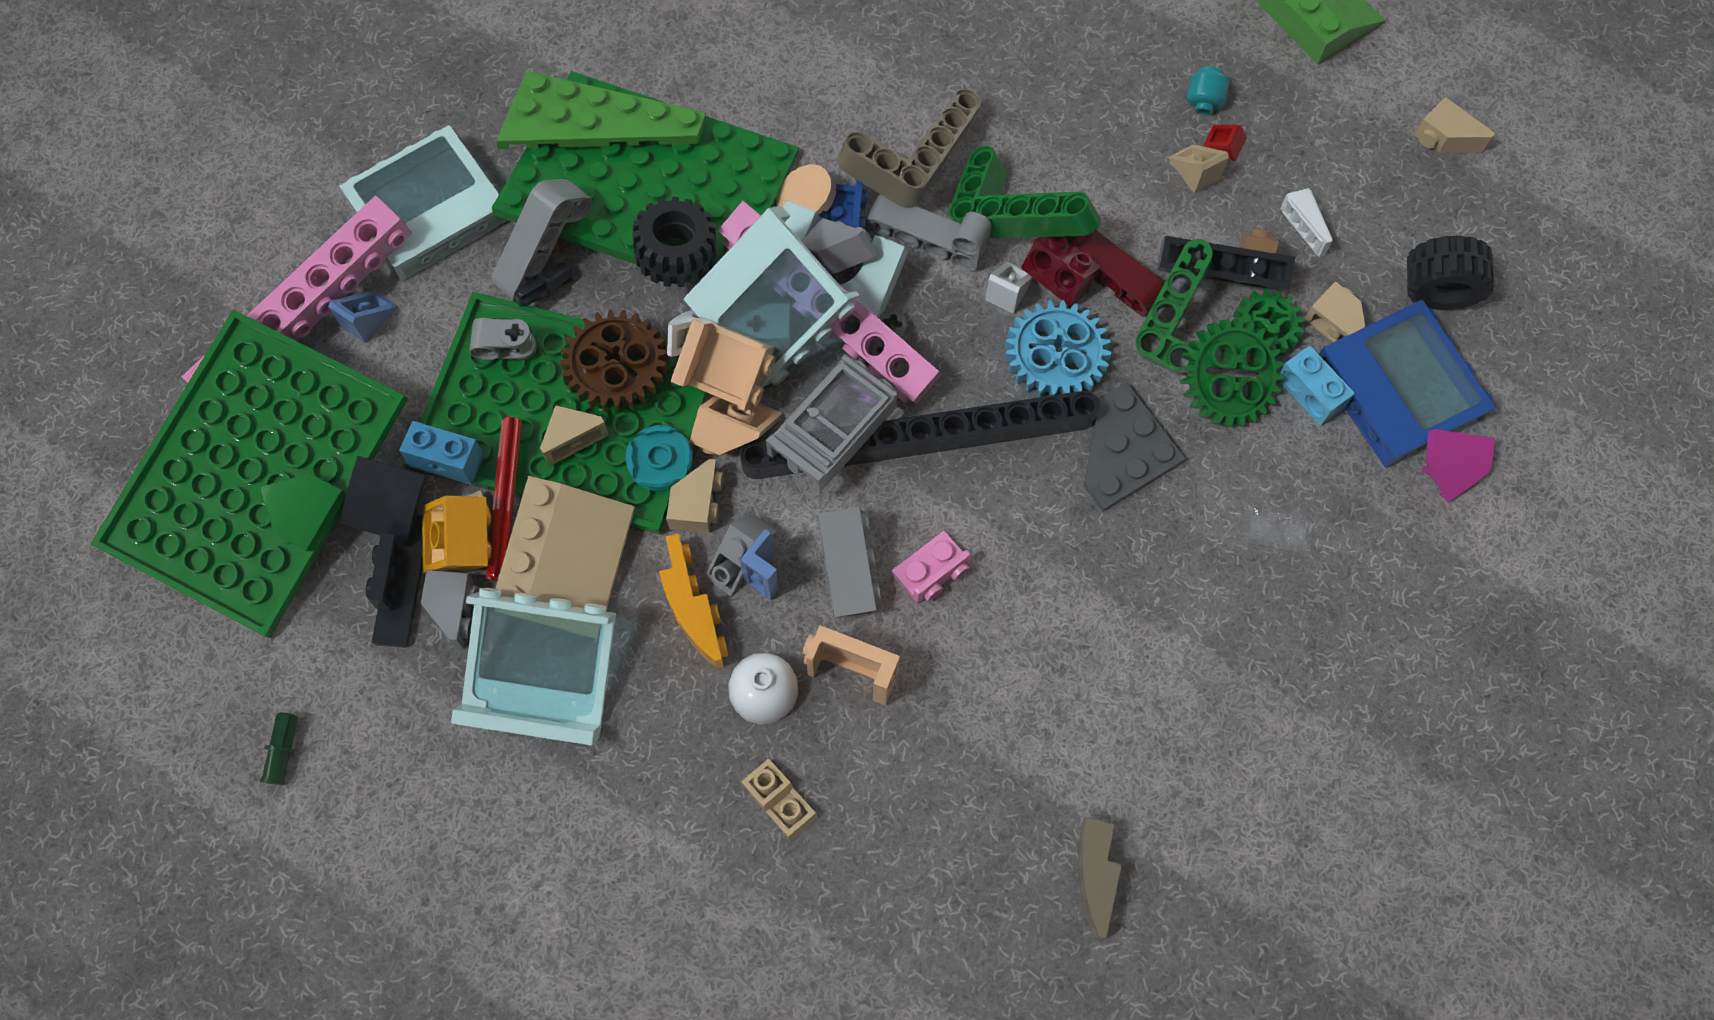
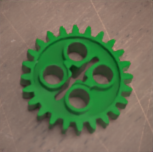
(1234, 342)

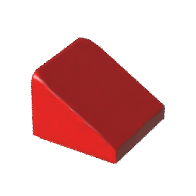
(1226, 138)

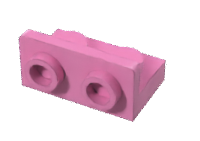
(932, 567)

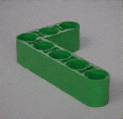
(1019, 213)

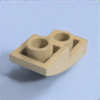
(779, 799)

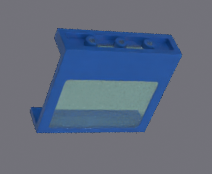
(1406, 381)

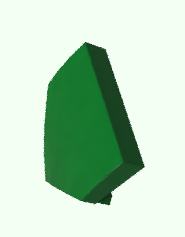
(299, 507)

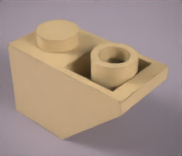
(692, 501)

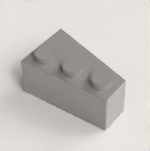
(848, 561)

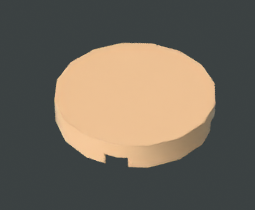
(808, 187)

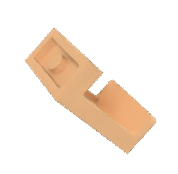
(724, 363)
(855, 656)

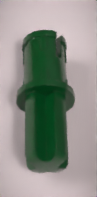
(279, 749)

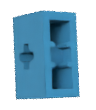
(442, 452)

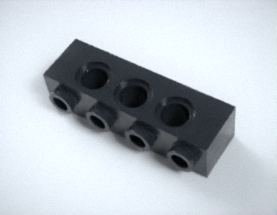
(1233, 264)

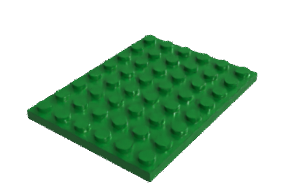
(624, 179)
(478, 394)
(245, 421)

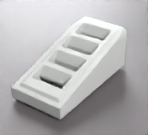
(1307, 219)

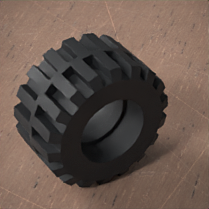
(670, 221)
(1450, 272)

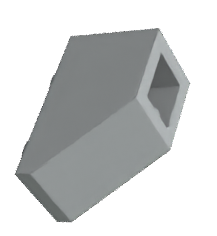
(839, 245)
(725, 567)
(445, 601)

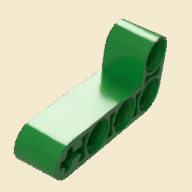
(1178, 302)

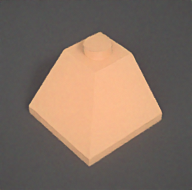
(725, 427)

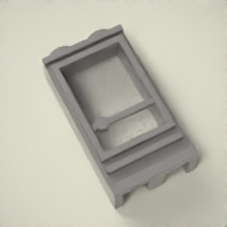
(833, 422)

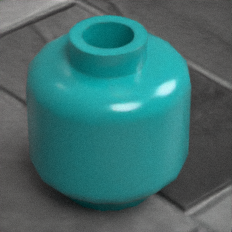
(1207, 90)

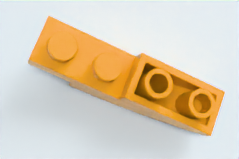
(692, 613)

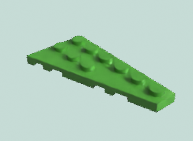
(590, 116)

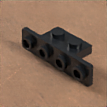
(395, 586)

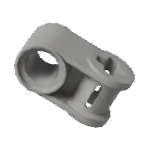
(500, 339)

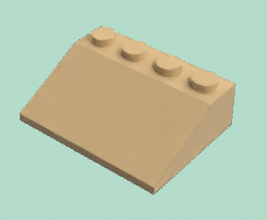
(565, 544)

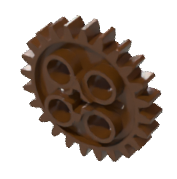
(594, 380)

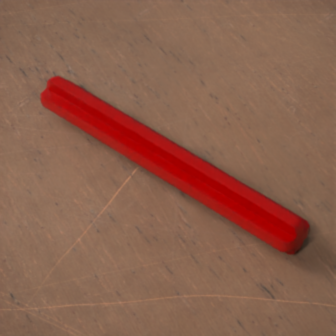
(504, 494)

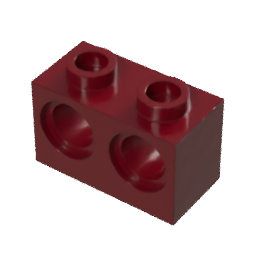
(1061, 268)

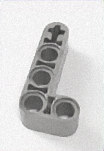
(537, 231)
(931, 232)

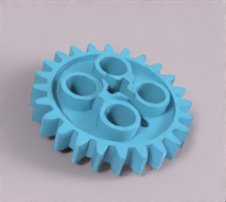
(1059, 324)

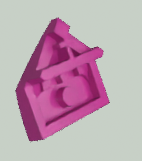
(1457, 460)

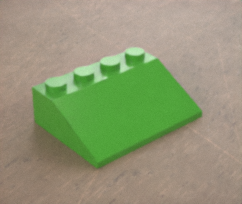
(1323, 25)

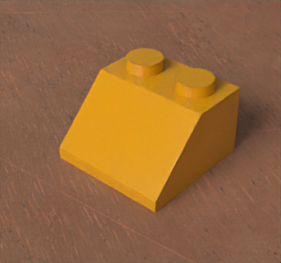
(455, 534)

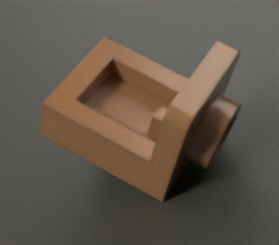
(1259, 240)

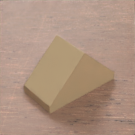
(1199, 166)
(570, 432)

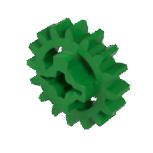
(1274, 316)

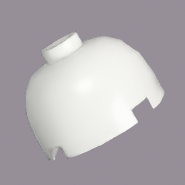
(763, 688)

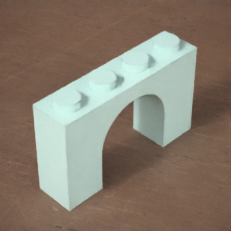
(876, 276)

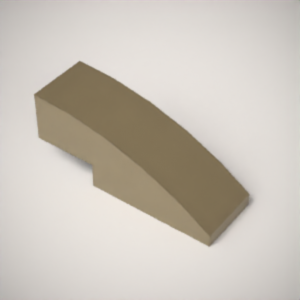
(1097, 875)

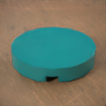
(659, 458)

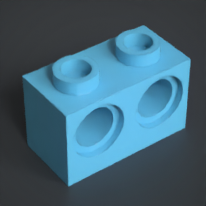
(1315, 385)

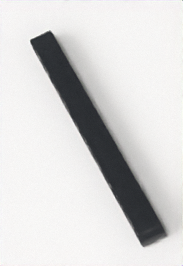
(939, 440)

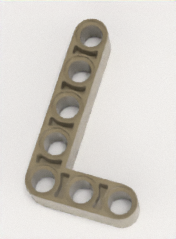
(905, 179)

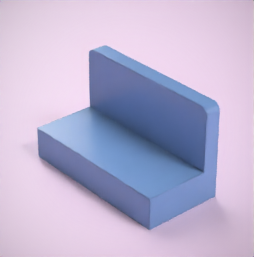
(757, 570)

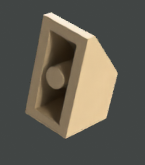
(1453, 130)
(1336, 313)

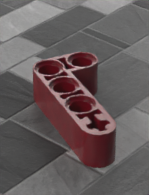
(1120, 272)

